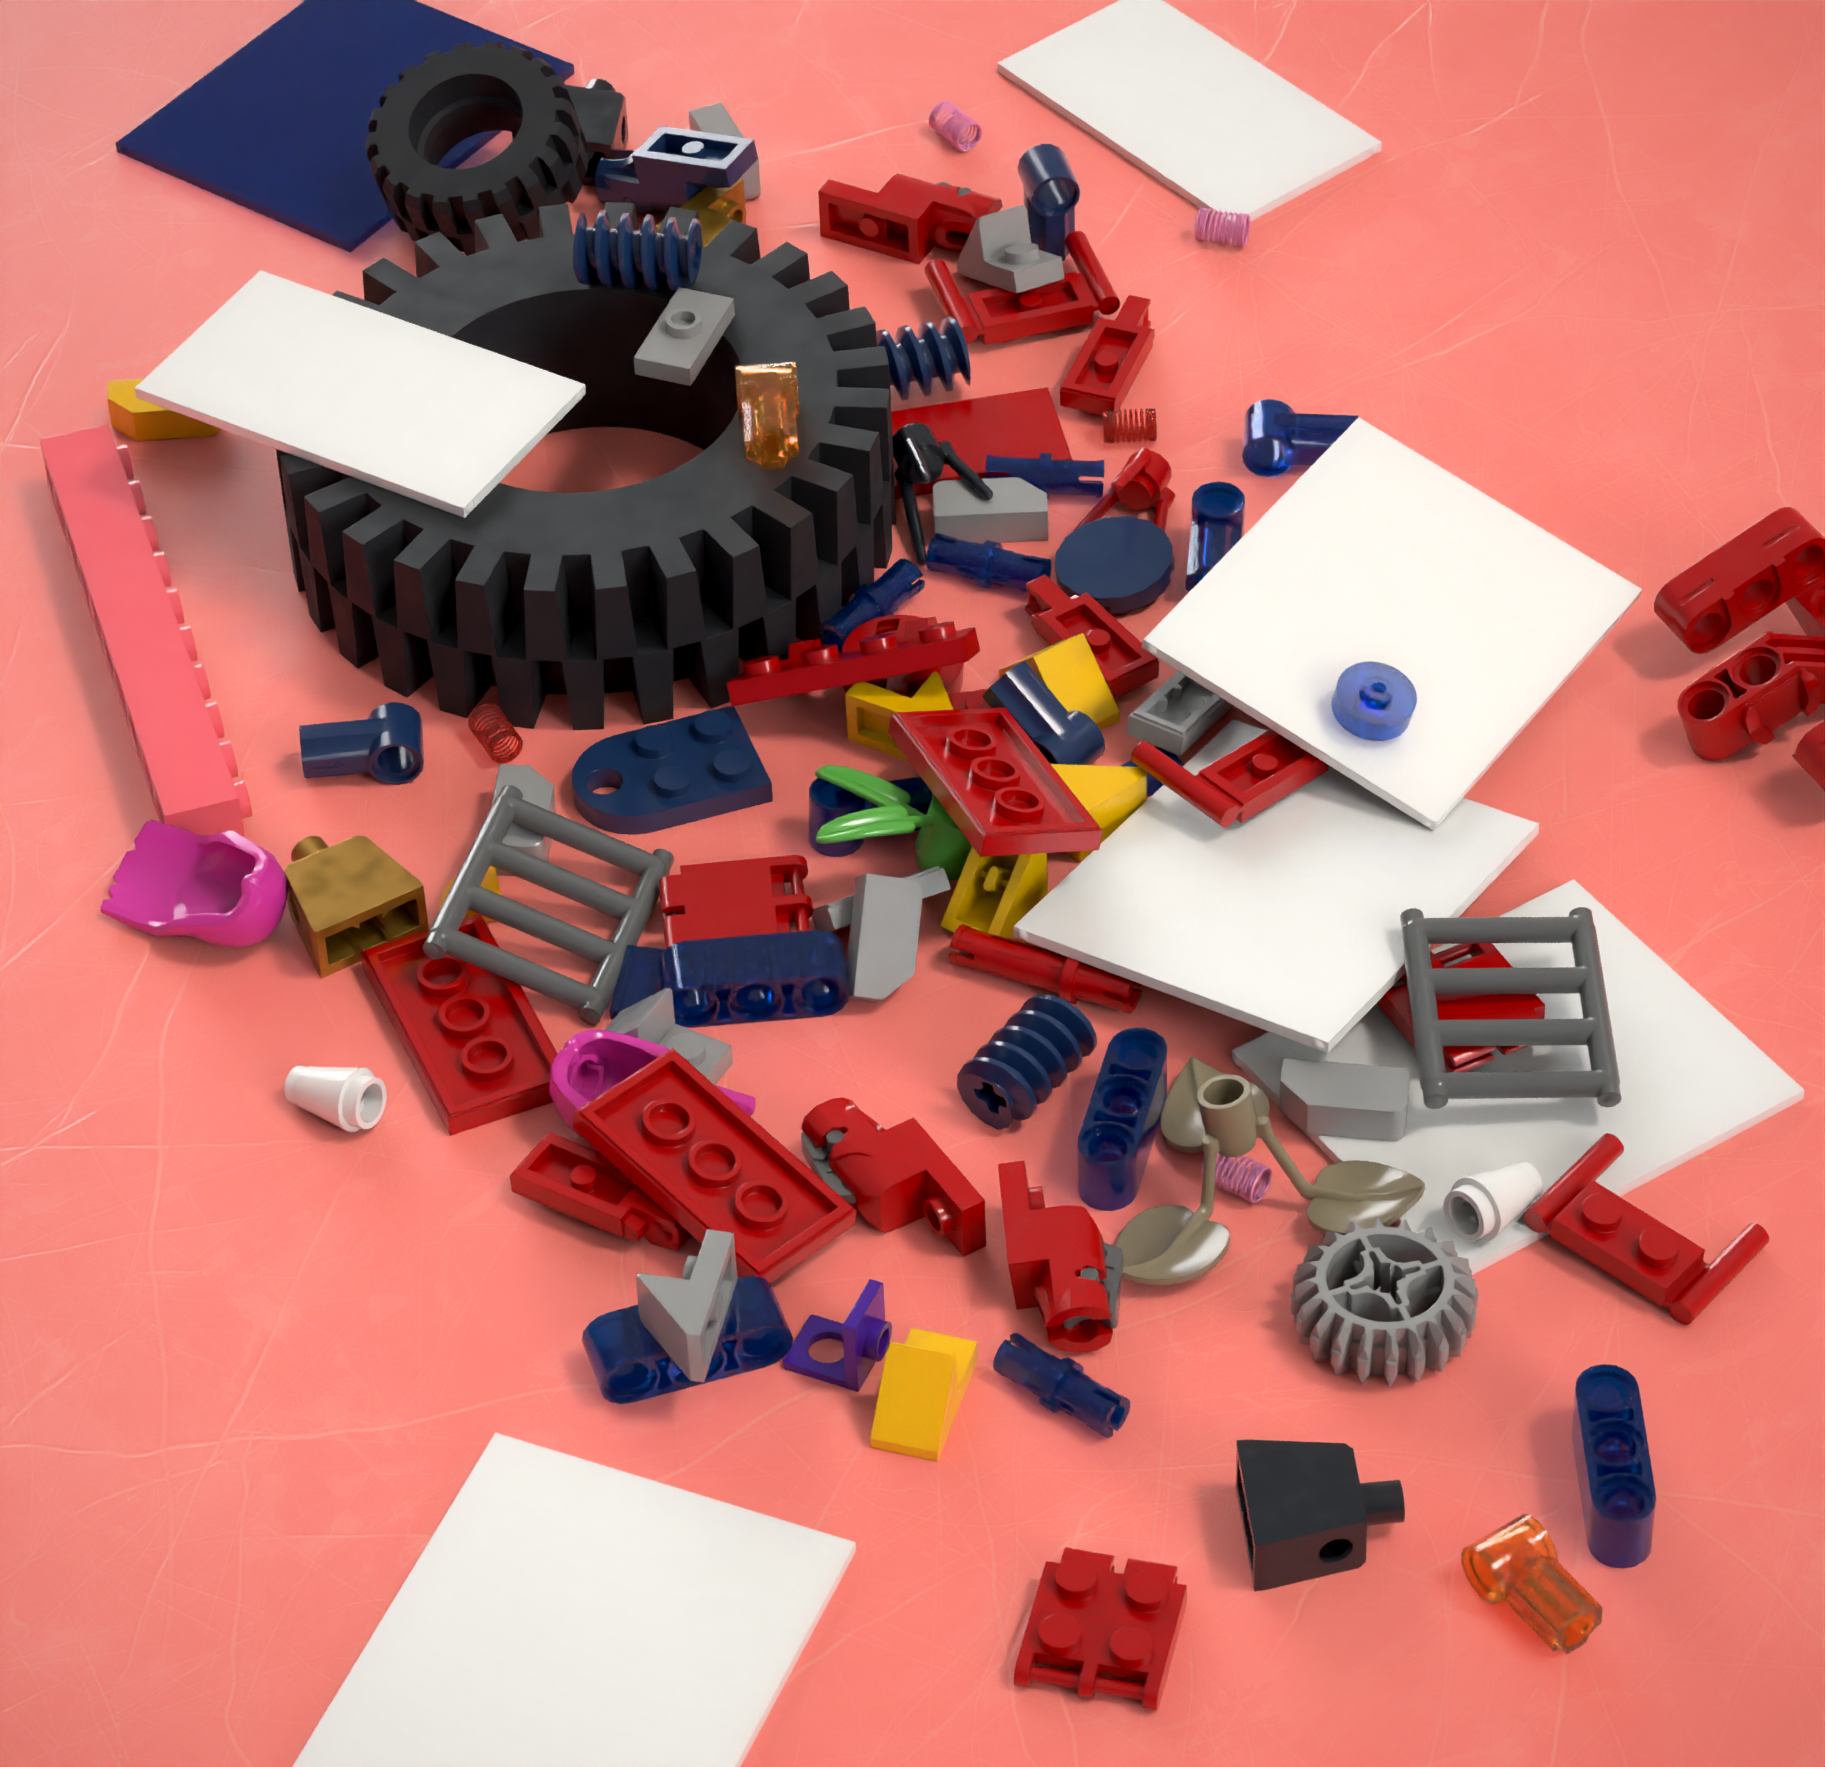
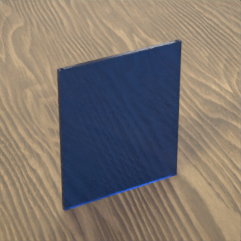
(292, 112)

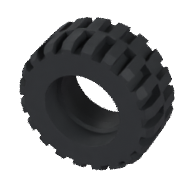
(464, 96)

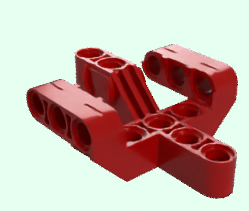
(1777, 673)

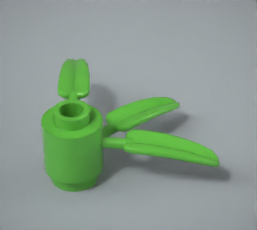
(938, 840)

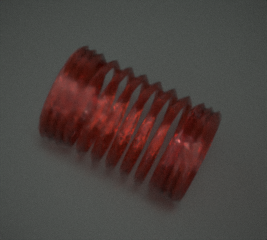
(1111, 431)
(493, 741)

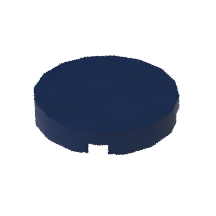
(1116, 561)

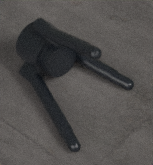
(921, 461)

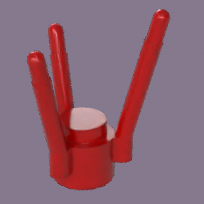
(1138, 487)

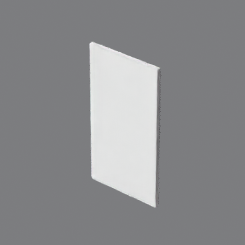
(1189, 108)
(361, 392)

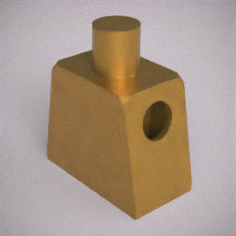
(350, 900)

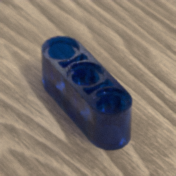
(755, 978)
(1122, 1119)
(636, 1367)
(1613, 1466)

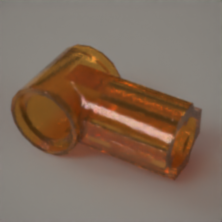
(769, 410)
(1523, 1570)

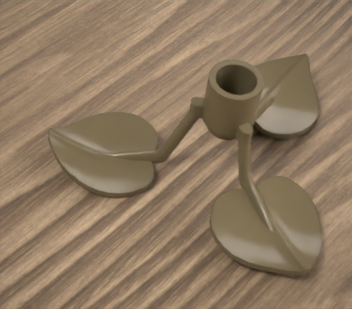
(1225, 1117)

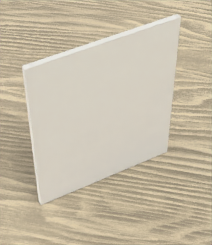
(1402, 570)
(1278, 913)
(1679, 1061)
(582, 1626)

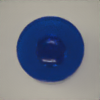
(1374, 701)

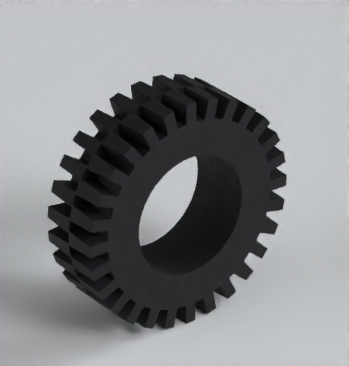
(628, 578)

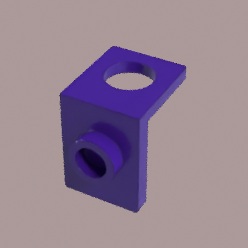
(863, 1337)

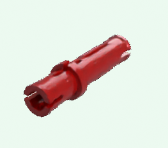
(1042, 969)

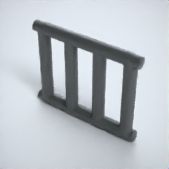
(490, 851)
(1583, 979)

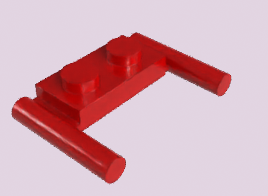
(1007, 315)
(1239, 781)
(1634, 1243)

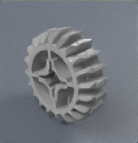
(1384, 1301)

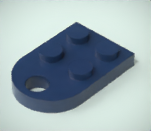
(670, 774)

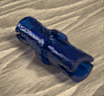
(1051, 474)
(985, 562)
(874, 601)
(1061, 1385)

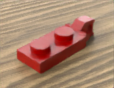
(1110, 360)
(1113, 646)
(594, 1191)

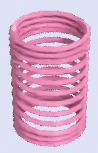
(958, 128)
(1239, 230)
(1252, 1175)

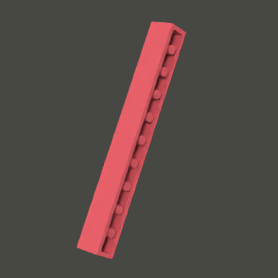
(141, 636)

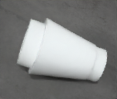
(340, 1095)
(1491, 1200)

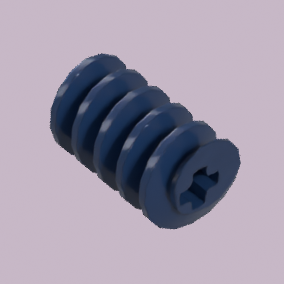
(636, 254)
(926, 356)
(1025, 1060)

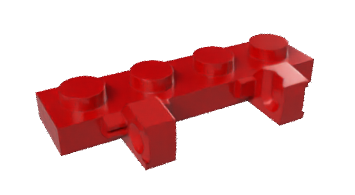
(881, 656)

